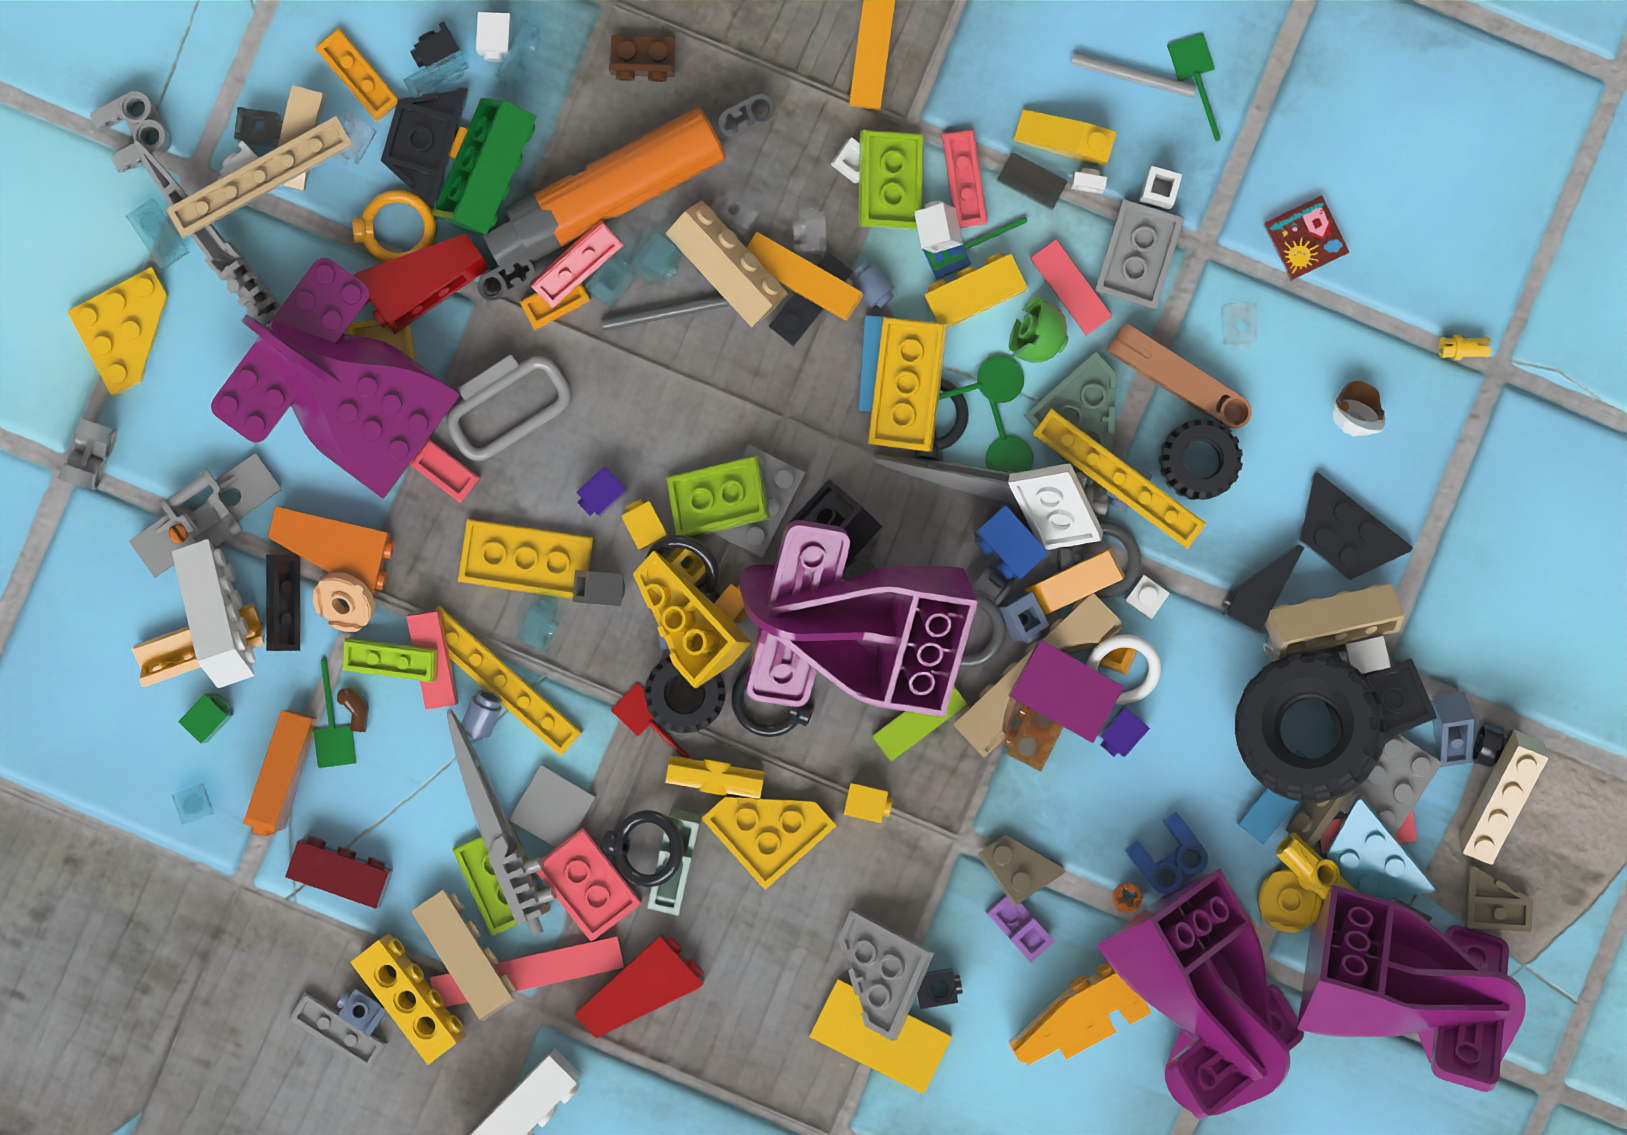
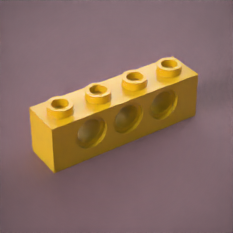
(392, 995)

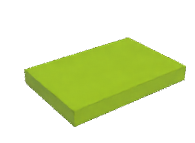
(890, 179)
(718, 497)
(484, 884)

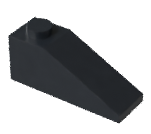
(1257, 595)

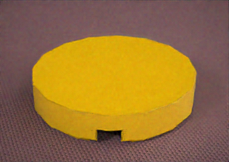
(1287, 903)

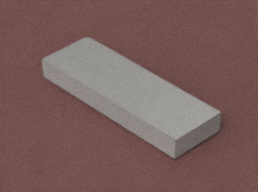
(323, 1023)

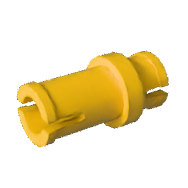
(1464, 347)

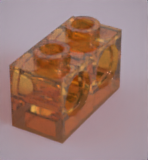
(1044, 738)

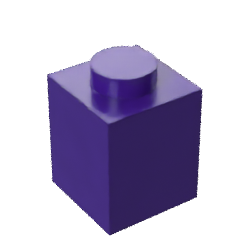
(600, 492)
(1122, 733)

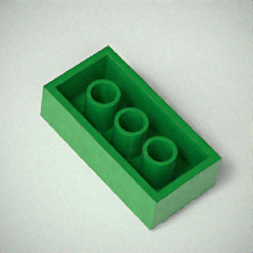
(485, 165)

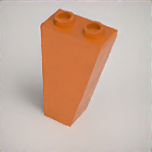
(335, 545)
(280, 773)

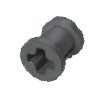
(992, 585)

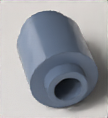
(873, 284)
(481, 715)

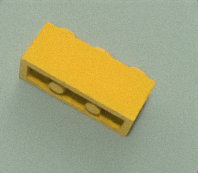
(975, 290)

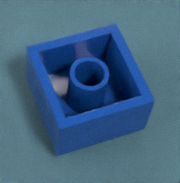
(1010, 544)

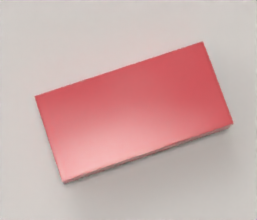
(445, 471)

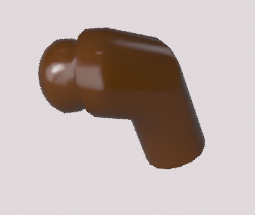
(356, 705)

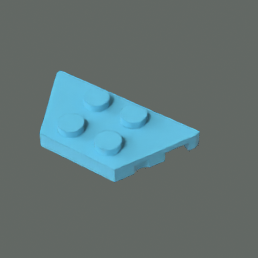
(1374, 858)

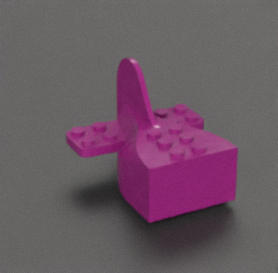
(351, 393)
(877, 636)
(1207, 974)
(1395, 974)

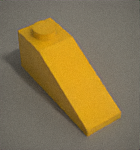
(1066, 137)

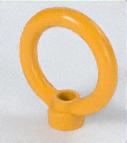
(364, 229)

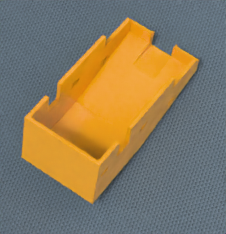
(1079, 1017)

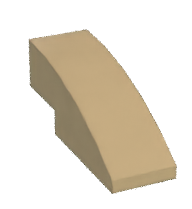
(301, 115)

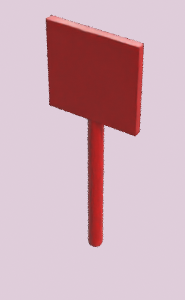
(634, 714)

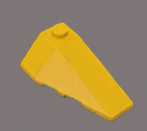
(695, 629)

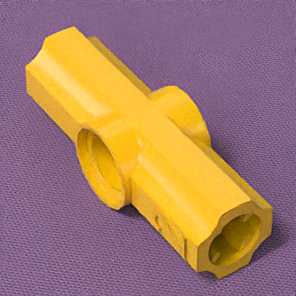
(715, 777)
(1307, 863)

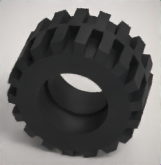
(1228, 459)
(675, 720)

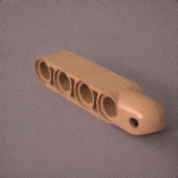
(1179, 377)

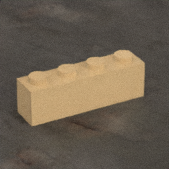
(726, 263)
(1334, 620)
(1503, 797)
(463, 954)

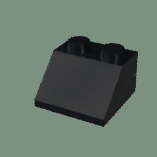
(837, 508)

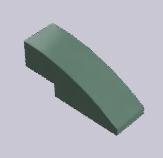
(669, 895)

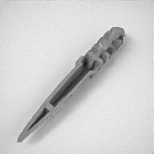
(221, 255)
(971, 479)
(499, 839)

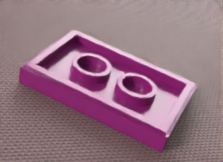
(1066, 691)

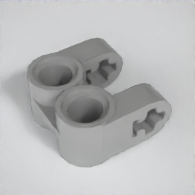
(140, 126)
(88, 460)

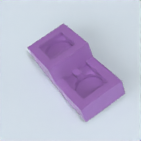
(1020, 927)

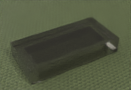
(1032, 181)

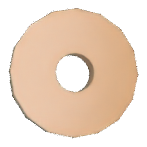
(350, 589)

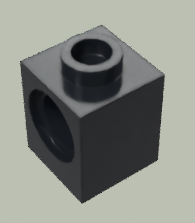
(928, 1000)

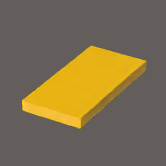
(907, 384)
(523, 558)
(908, 1059)

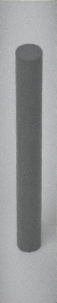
(664, 312)

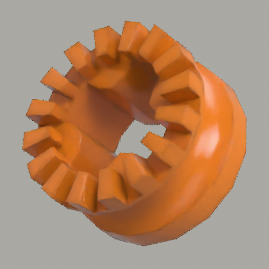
(1136, 901)

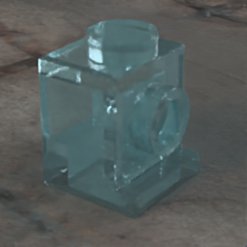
(598, 284)
(539, 625)

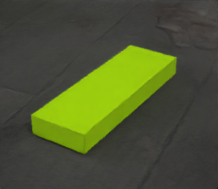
(390, 659)
(912, 727)

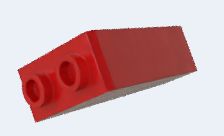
(420, 280)
(641, 987)

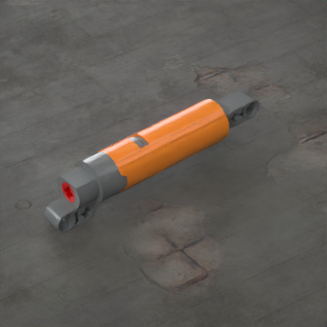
(610, 188)

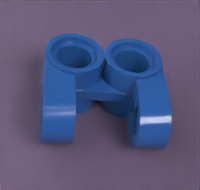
(1173, 860)

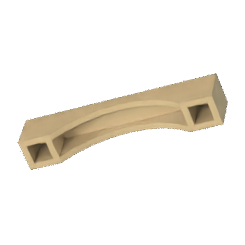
(989, 718)

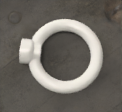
(1136, 643)

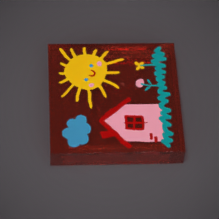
(1306, 238)

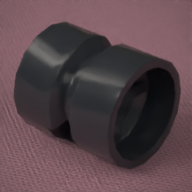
(1489, 744)

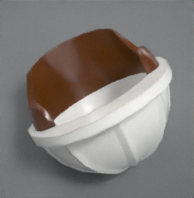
(1358, 409)

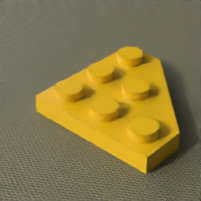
(122, 328)
(768, 833)

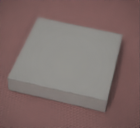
(552, 807)

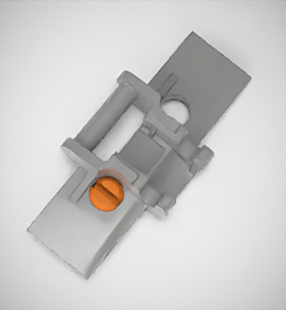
(211, 520)

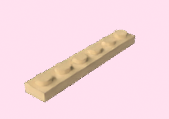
(259, 177)

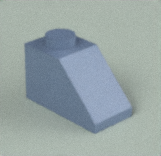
(1453, 729)

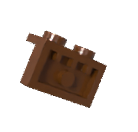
(642, 57)

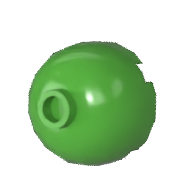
(1040, 333)

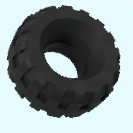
(1301, 678)

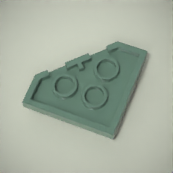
(1085, 401)

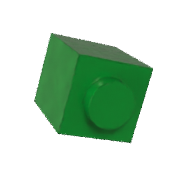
(206, 717)

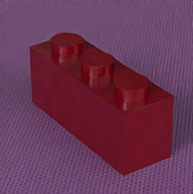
(339, 872)

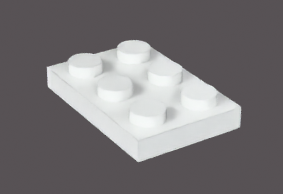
(1055, 506)

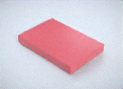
(588, 884)

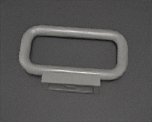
(490, 383)

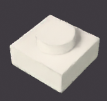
(848, 160)
(1089, 181)
(1147, 597)

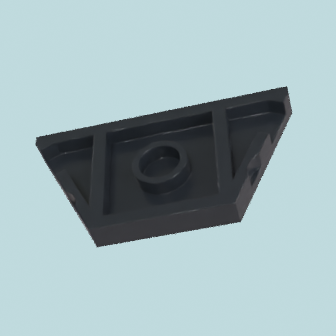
(422, 140)
(1346, 532)

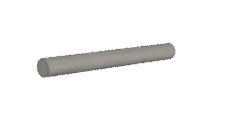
(1133, 74)

